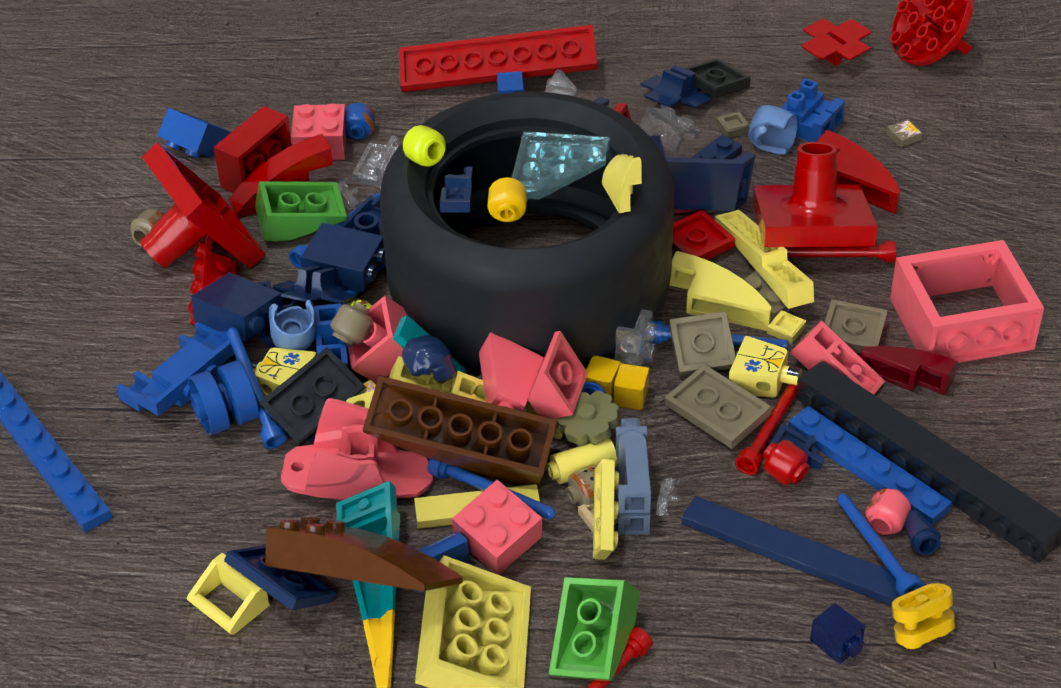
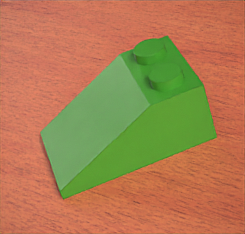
(297, 208)
(593, 627)

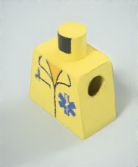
(279, 366)
(762, 368)

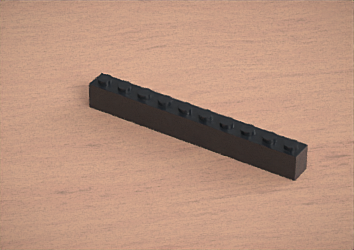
(932, 461)

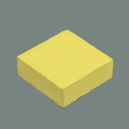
(786, 326)

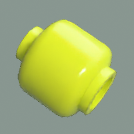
(424, 145)

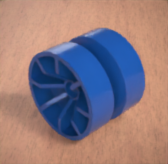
(231, 395)

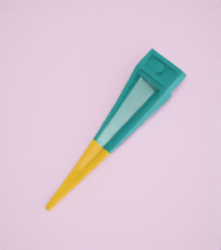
(377, 513)

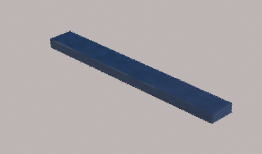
(791, 550)

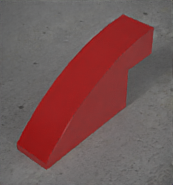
(287, 166)
(861, 167)

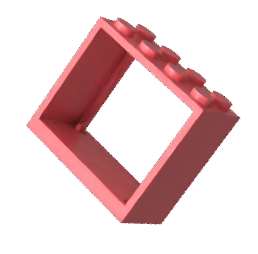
(974, 333)

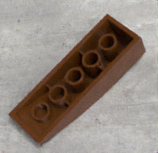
(461, 431)
(353, 555)

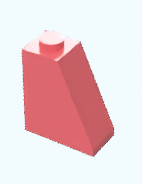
(507, 372)

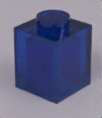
(838, 633)

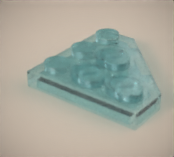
(555, 160)

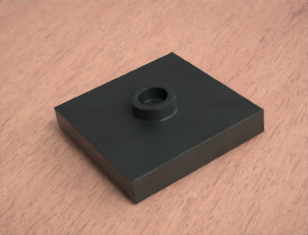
(718, 78)

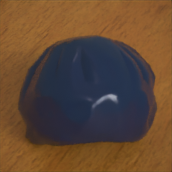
(428, 355)

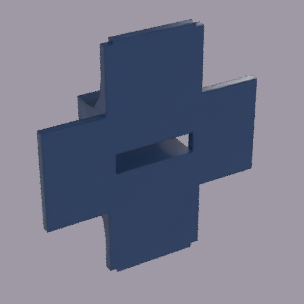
(675, 87)
(315, 285)

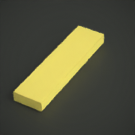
(440, 509)

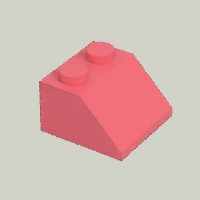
(558, 381)

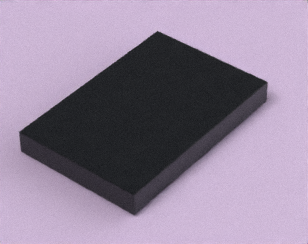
(301, 398)

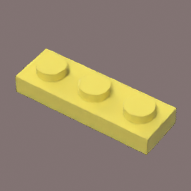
(605, 509)

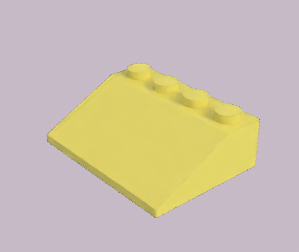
(474, 631)

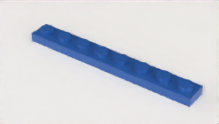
(50, 460)

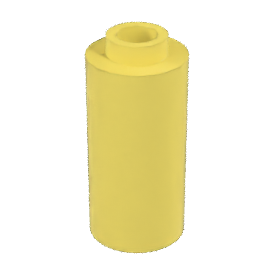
(574, 459)

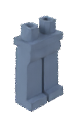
(633, 471)

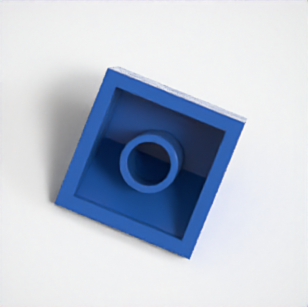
(191, 133)

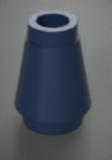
(922, 534)

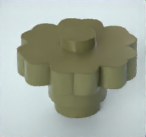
(592, 419)

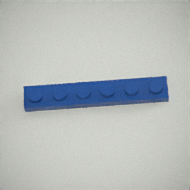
(869, 464)

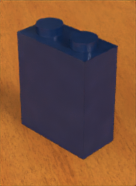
(349, 251)
(236, 304)

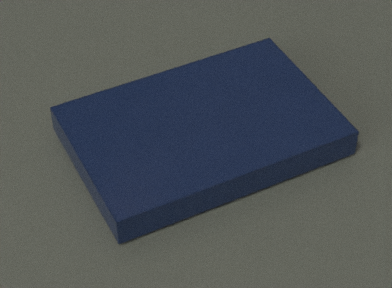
(289, 587)

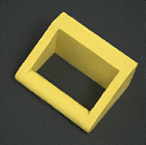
(219, 573)

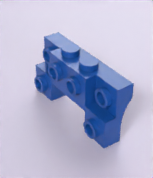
(170, 384)

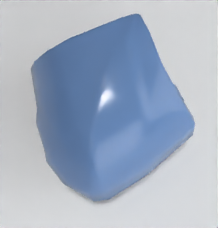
(773, 129)
(293, 326)

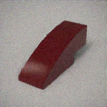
(911, 367)

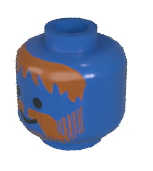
(359, 121)

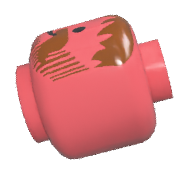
(887, 511)

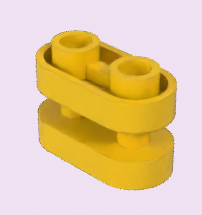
(923, 615)

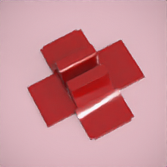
(842, 42)

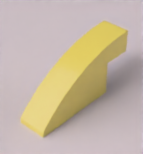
(718, 290)

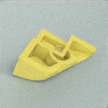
(619, 179)

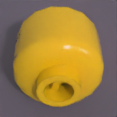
(507, 199)

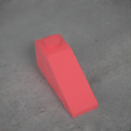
(825, 346)

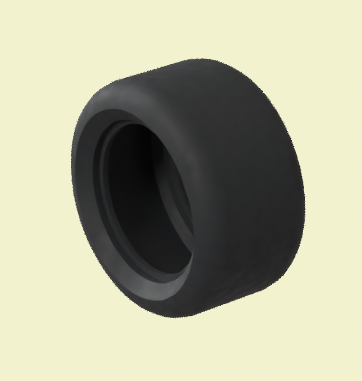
(526, 295)

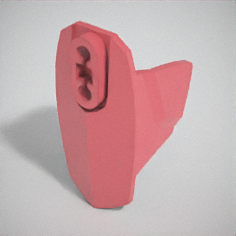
(351, 461)

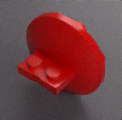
(930, 29)

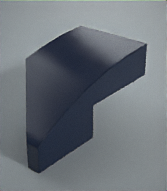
(457, 192)
(803, 442)

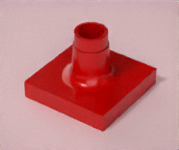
(815, 207)
(196, 213)

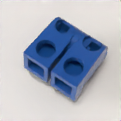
(813, 111)

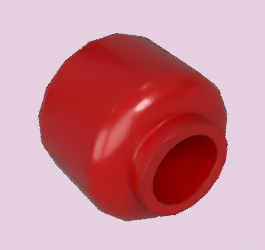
(786, 462)

